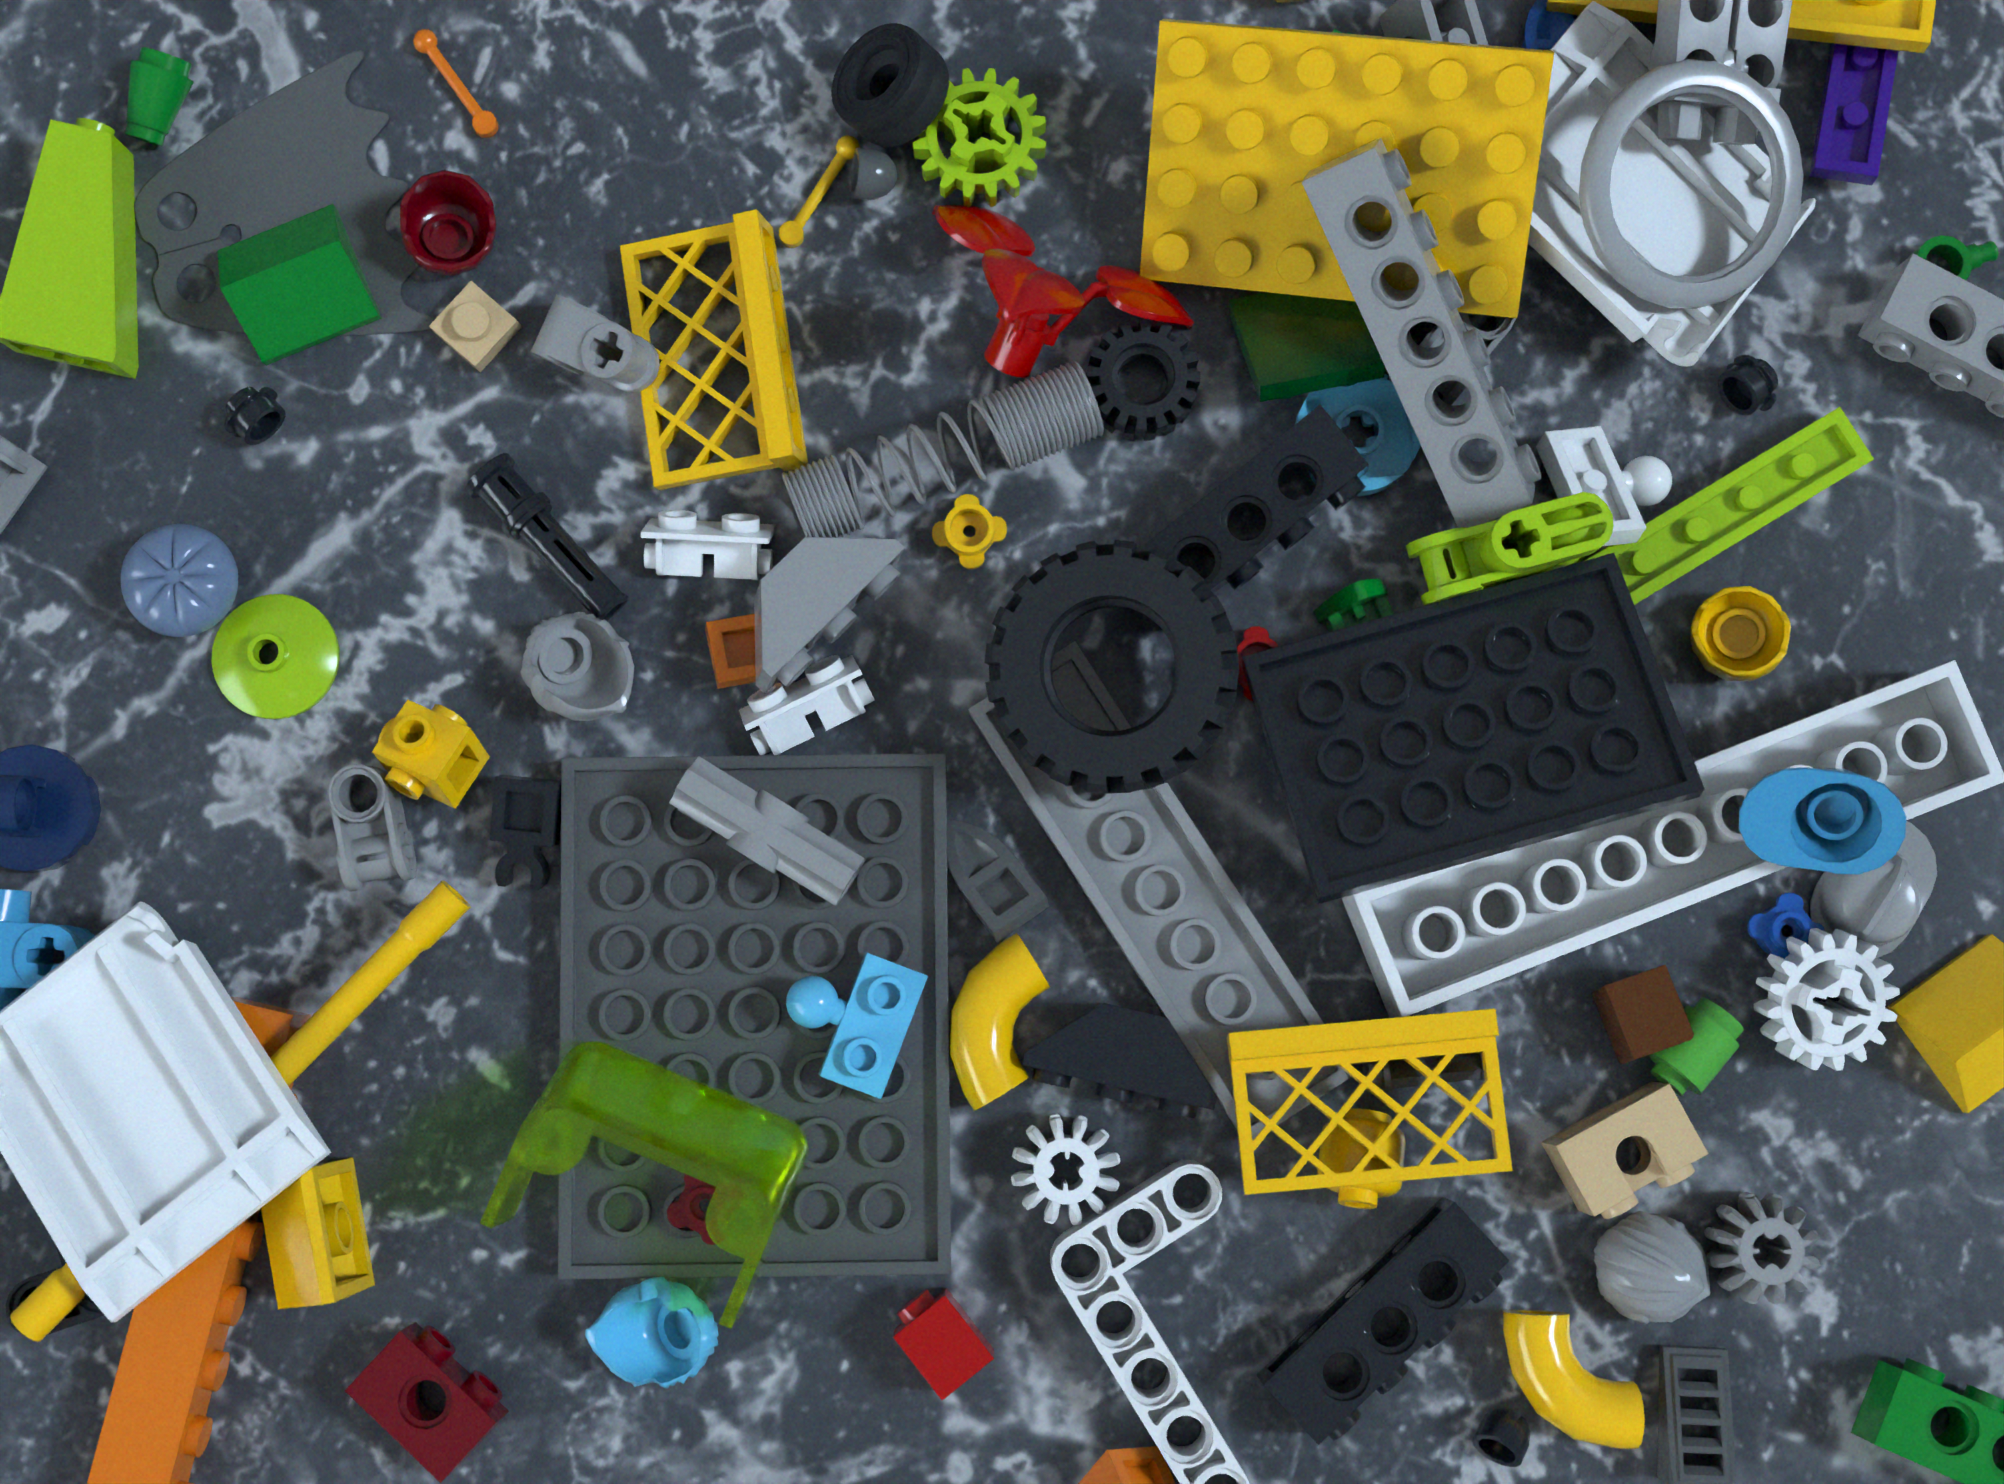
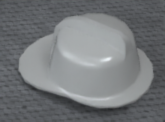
(1880, 902)

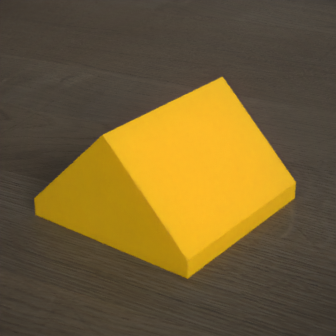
(1959, 1022)
(318, 1238)

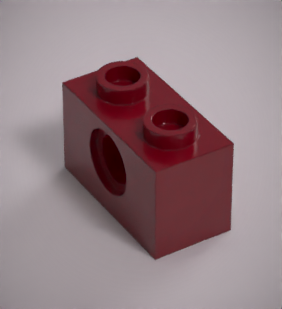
(391, 1397)

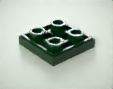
(1303, 343)

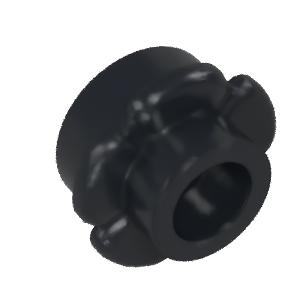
(1748, 385)
(254, 414)

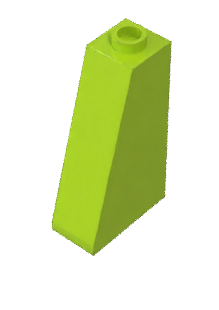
(75, 255)

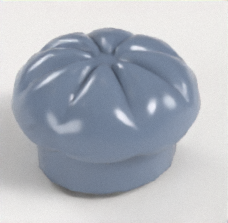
(179, 580)

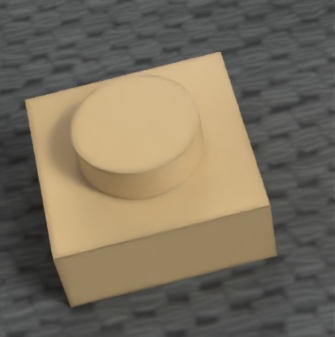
(475, 326)

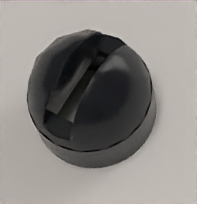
(1502, 1438)

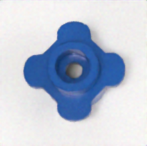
(1767, 926)

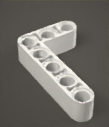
(1141, 1339)

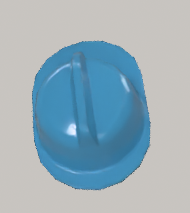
(1822, 820)

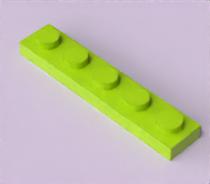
(1740, 504)

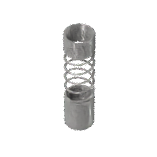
(1024, 419)

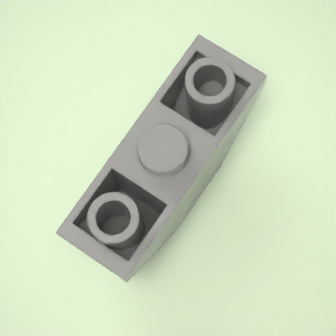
(814, 597)

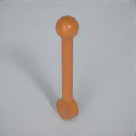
(483, 121)

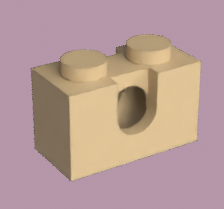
(1587, 1150)

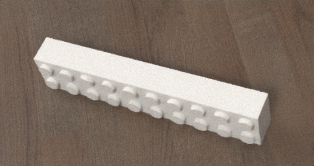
(1543, 900)

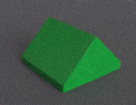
(296, 285)

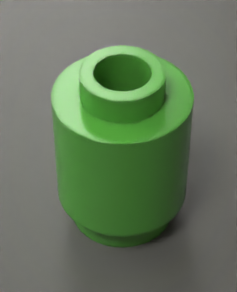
(1698, 1061)

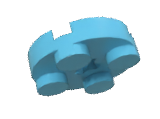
(1378, 407)

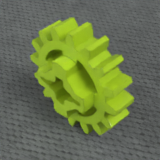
(987, 112)

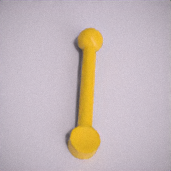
(792, 232)

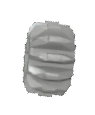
(1786, 1245)

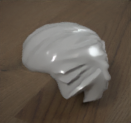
(578, 667)
(1651, 1268)

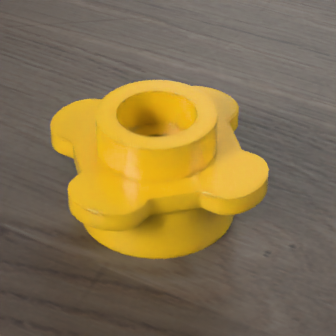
(969, 513)

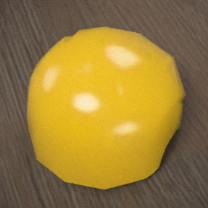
(1740, 633)

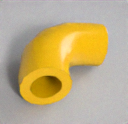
(985, 1021)
(1563, 1390)

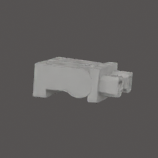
(1733, 32)

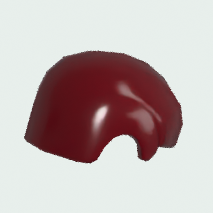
(447, 223)

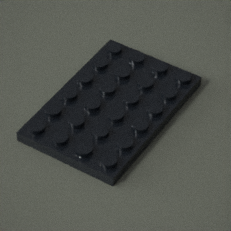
(1469, 728)

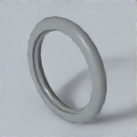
(1595, 180)

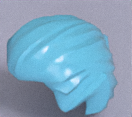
(654, 1333)

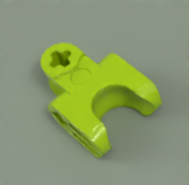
(1512, 546)

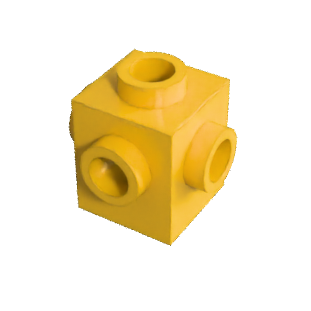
(430, 753)

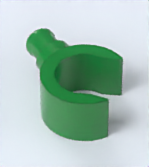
(1958, 256)

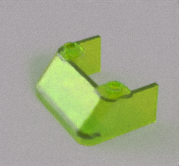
(673, 1121)

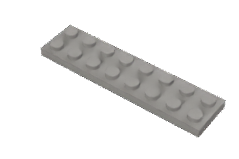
(1166, 903)

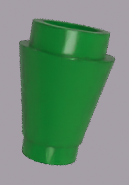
(155, 94)

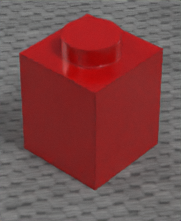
(942, 1341)

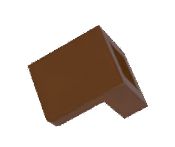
(1642, 1014)

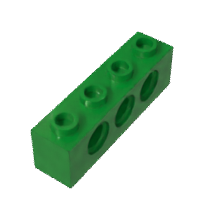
(1899, 1417)

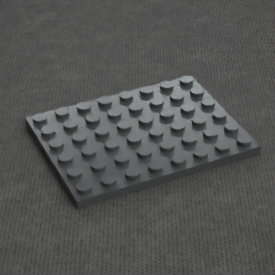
(690, 965)

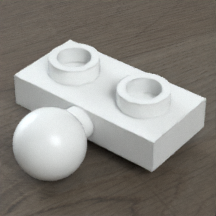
(1584, 462)

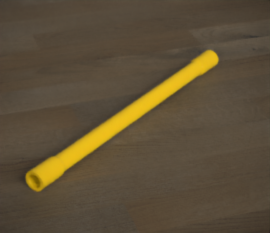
(415, 934)

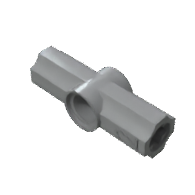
(767, 830)

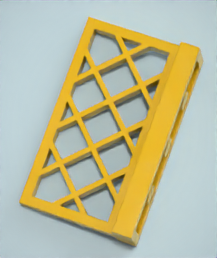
(765, 342)
(1367, 1043)

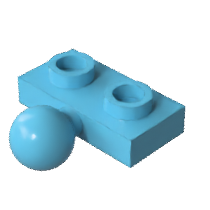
(868, 1023)

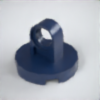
(44, 808)

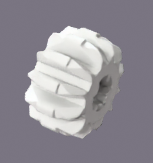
(1087, 1168)

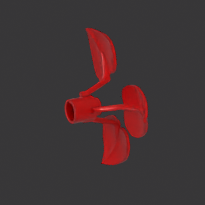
(1031, 293)

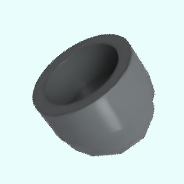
(872, 174)

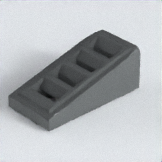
(1718, 1417)

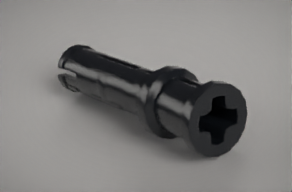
(529, 517)

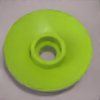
(304, 662)

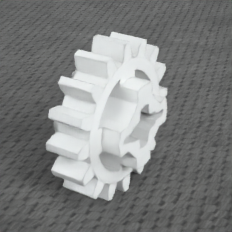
(1826, 968)

